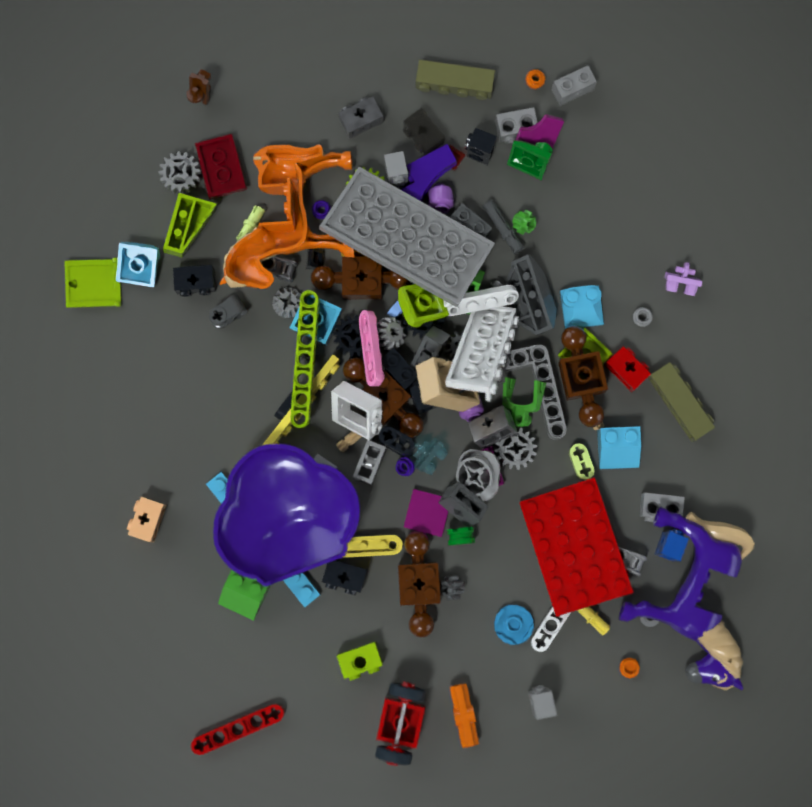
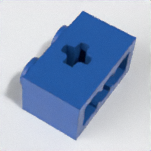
(671, 545)

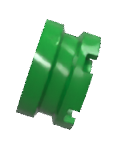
(460, 536)

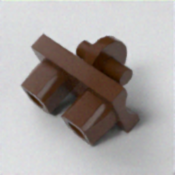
(199, 87)

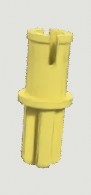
(595, 620)

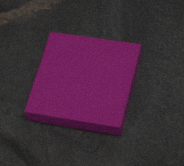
(425, 513)

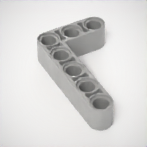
(537, 364)

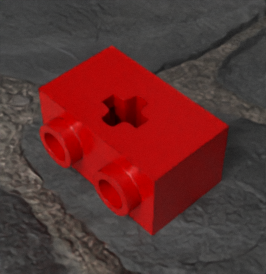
(618, 364)

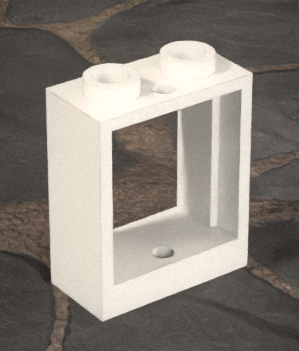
(341, 413)

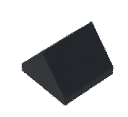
(315, 258)

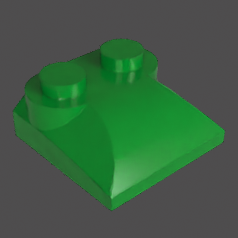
(530, 158)

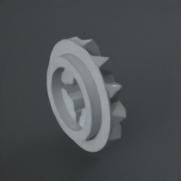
(291, 310)

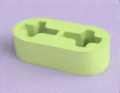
(577, 463)

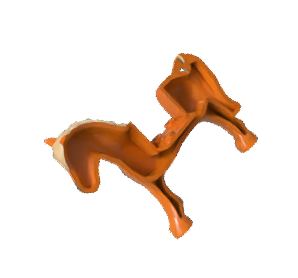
(282, 174)

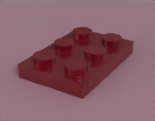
(220, 166)

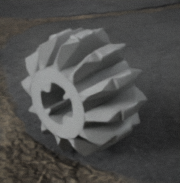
(390, 333)

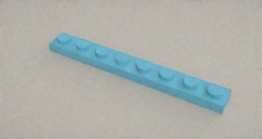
(298, 584)

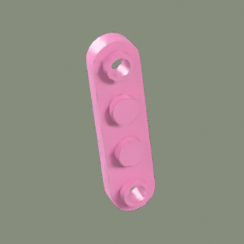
(370, 348)

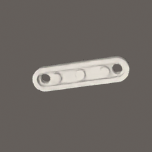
(484, 300)

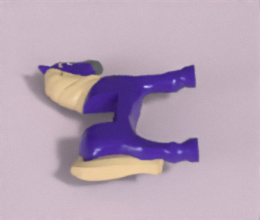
(714, 549)

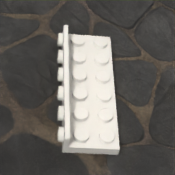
(483, 350)

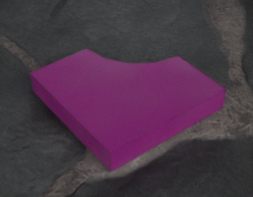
(544, 131)

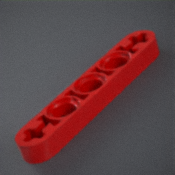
(227, 730)

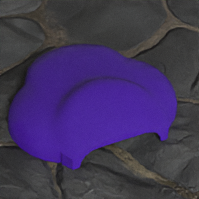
(284, 514)

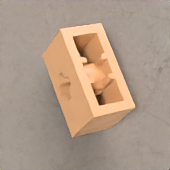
(148, 530)

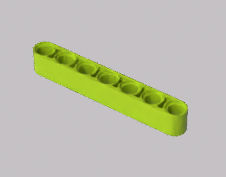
(302, 349)

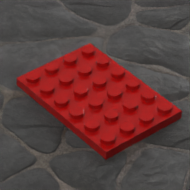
(576, 547)

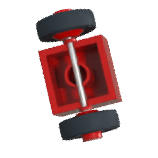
(400, 723)

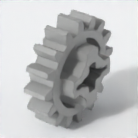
(175, 166)
(514, 439)

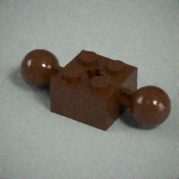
(352, 288)
(589, 364)
(409, 423)
(420, 623)

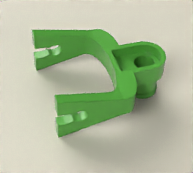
(520, 413)

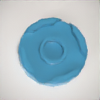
(513, 624)

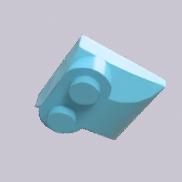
(137, 263)
(582, 306)

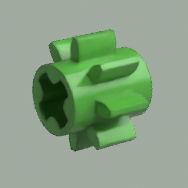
(524, 222)

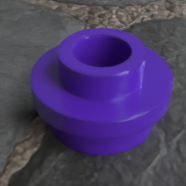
(318, 204)
(401, 469)

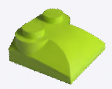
(420, 305)

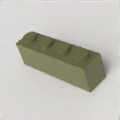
(454, 79)
(681, 402)

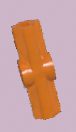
(464, 715)

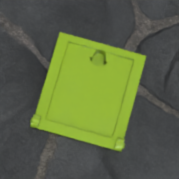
(93, 285)

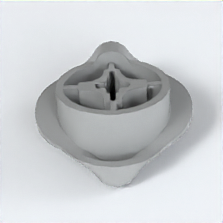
(468, 467)

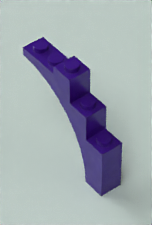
(428, 170)

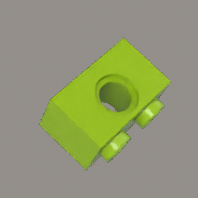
(347, 661)

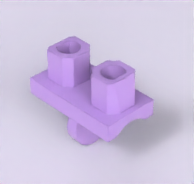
(691, 283)

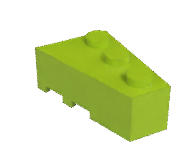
(186, 223)

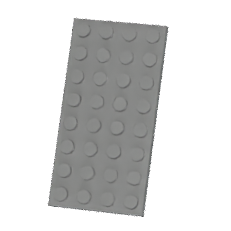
(407, 236)

